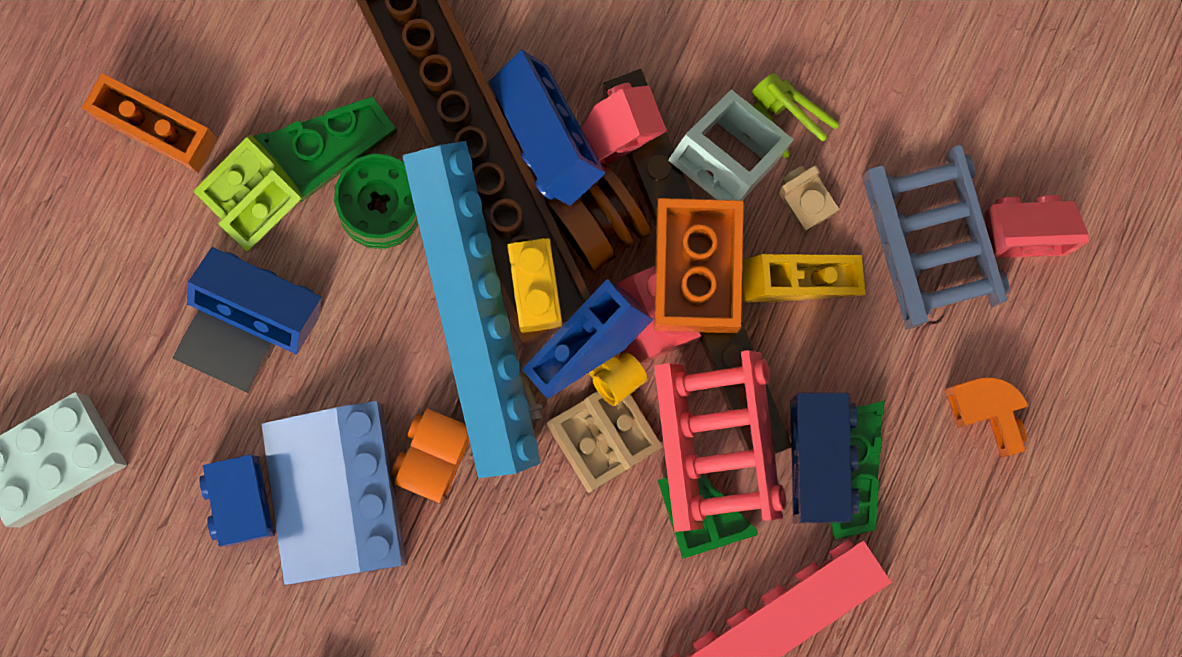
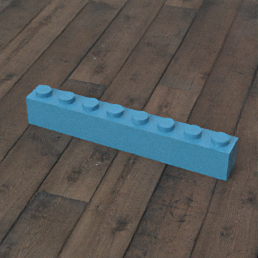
(472, 309)

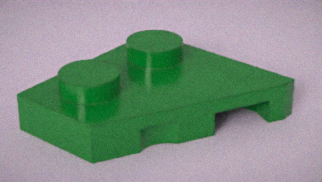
(718, 528)

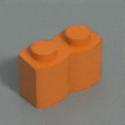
(432, 457)

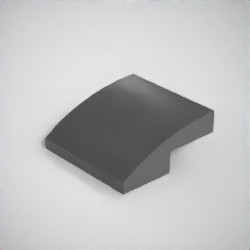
(223, 351)

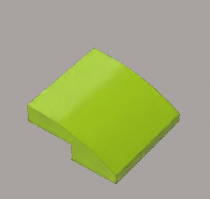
(248, 192)

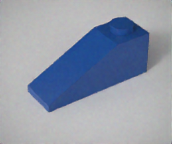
(588, 339)

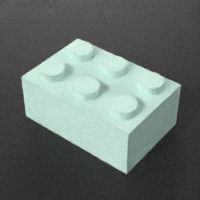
(54, 459)

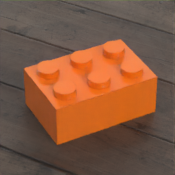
(698, 265)

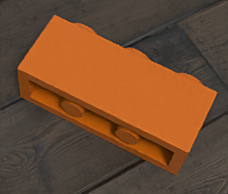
(150, 122)

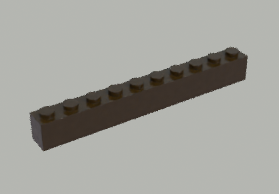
(663, 180)

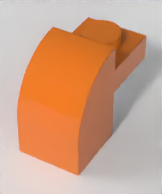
(994, 401)

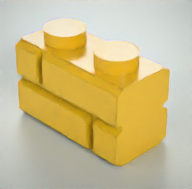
(535, 285)

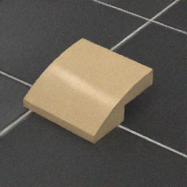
(603, 438)

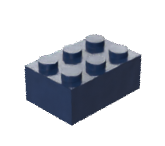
(823, 458)

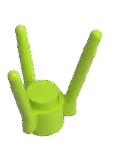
(778, 95)

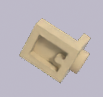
(807, 198)

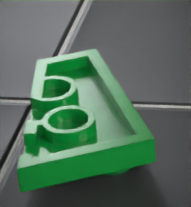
(323, 146)
(869, 443)

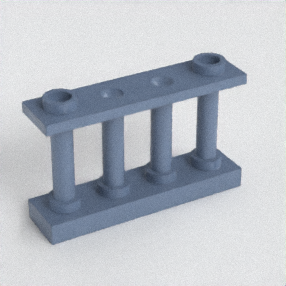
(906, 265)

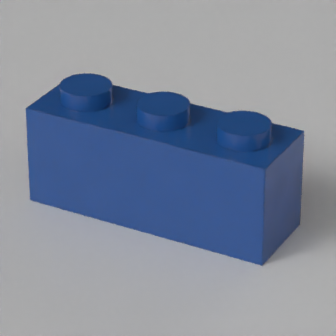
(253, 300)

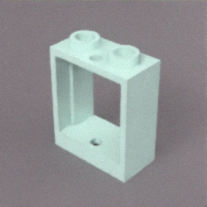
(730, 180)

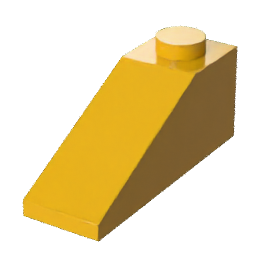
(801, 277)

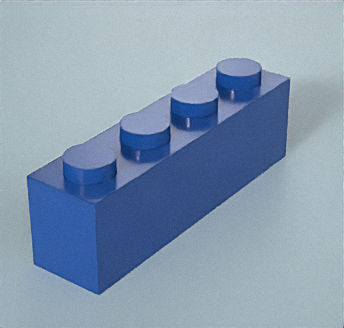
(545, 129)

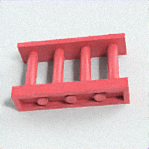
(681, 426)

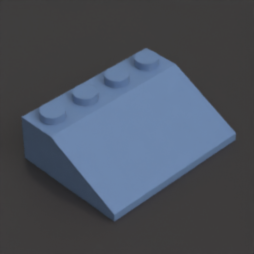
(333, 493)

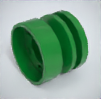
(361, 183)

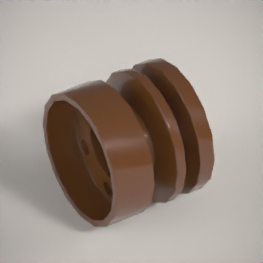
(599, 217)

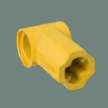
(618, 377)

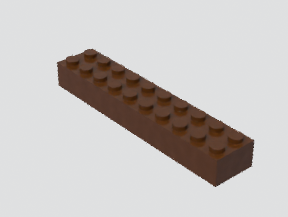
(456, 105)

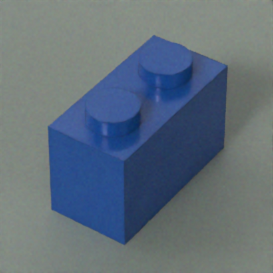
(236, 501)

